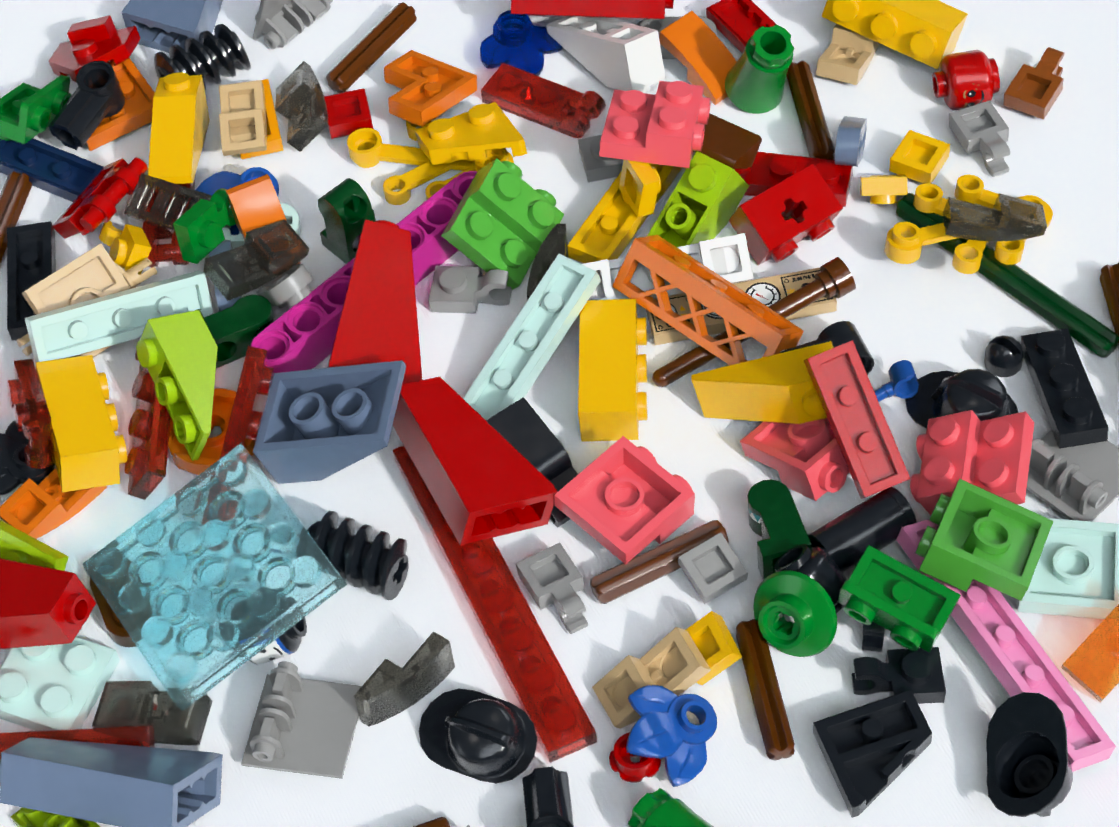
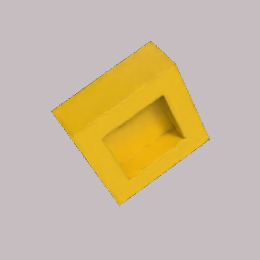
(919, 157)
(640, 186)
(883, 188)
(714, 644)

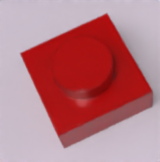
(347, 112)

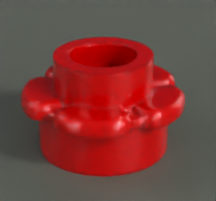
(630, 771)

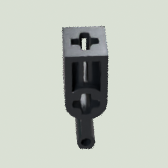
(537, 443)

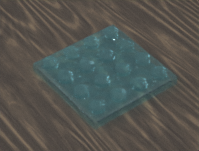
(213, 576)

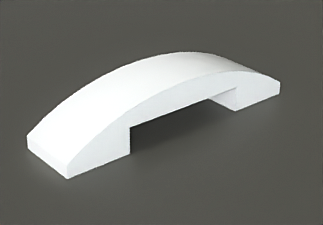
(723, 255)

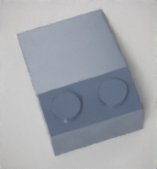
(327, 419)

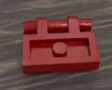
(100, 197)

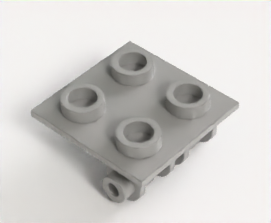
(285, 19)
(1076, 478)
(302, 725)

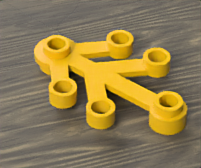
(367, 150)
(906, 239)

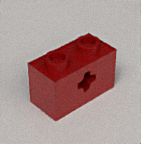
(802, 197)

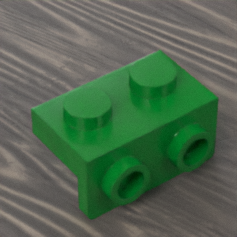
(31, 110)
(898, 600)

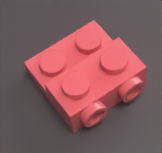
(657, 126)
(801, 453)
(983, 453)
(626, 500)

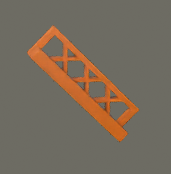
(710, 290)

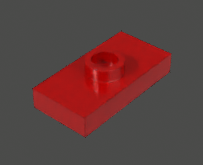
(738, 20)

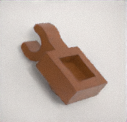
(1037, 88)

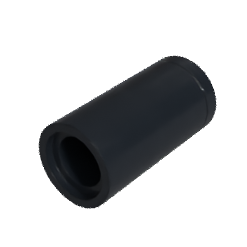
(869, 523)

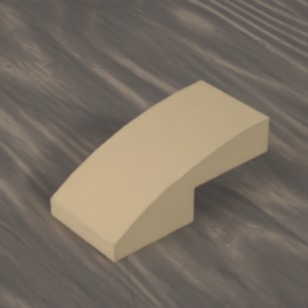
(846, 56)
(243, 118)
(670, 663)

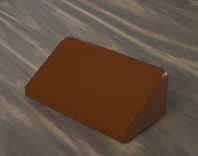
(730, 143)

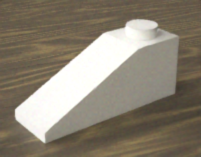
(612, 50)

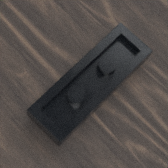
(29, 260)
(1064, 388)

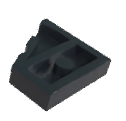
(872, 746)

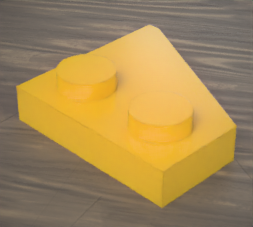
(470, 135)

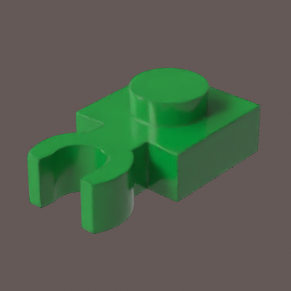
(201, 226)

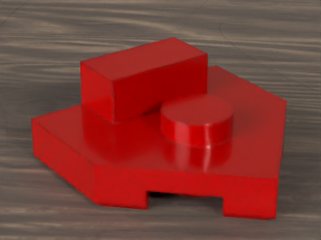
(92, 42)

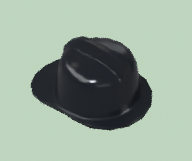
(955, 392)
(478, 735)
(1028, 756)

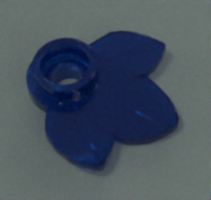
(517, 44)

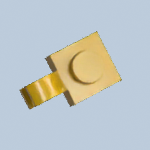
(126, 245)

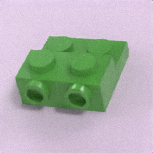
(502, 221)
(983, 541)

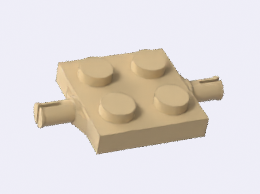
(82, 280)

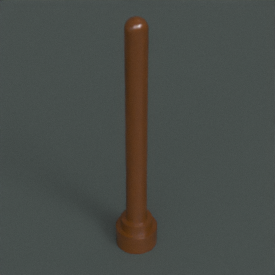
(831, 281)

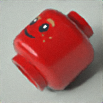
(966, 79)

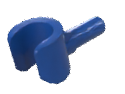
(902, 382)

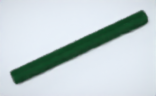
(1025, 288)

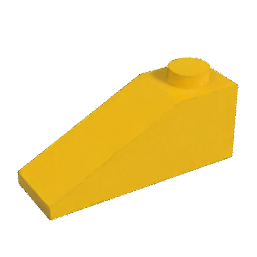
(178, 127)
(762, 389)

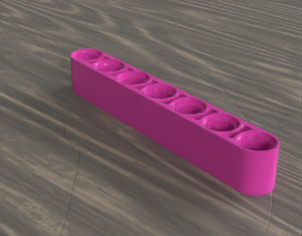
(308, 329)

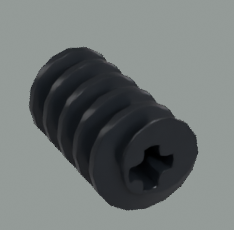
(205, 56)
(359, 558)

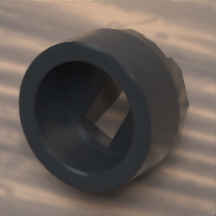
(1003, 356)

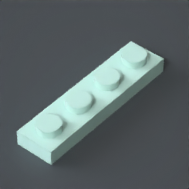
(114, 317)
(533, 336)

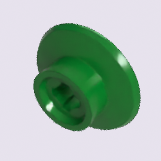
(808, 605)

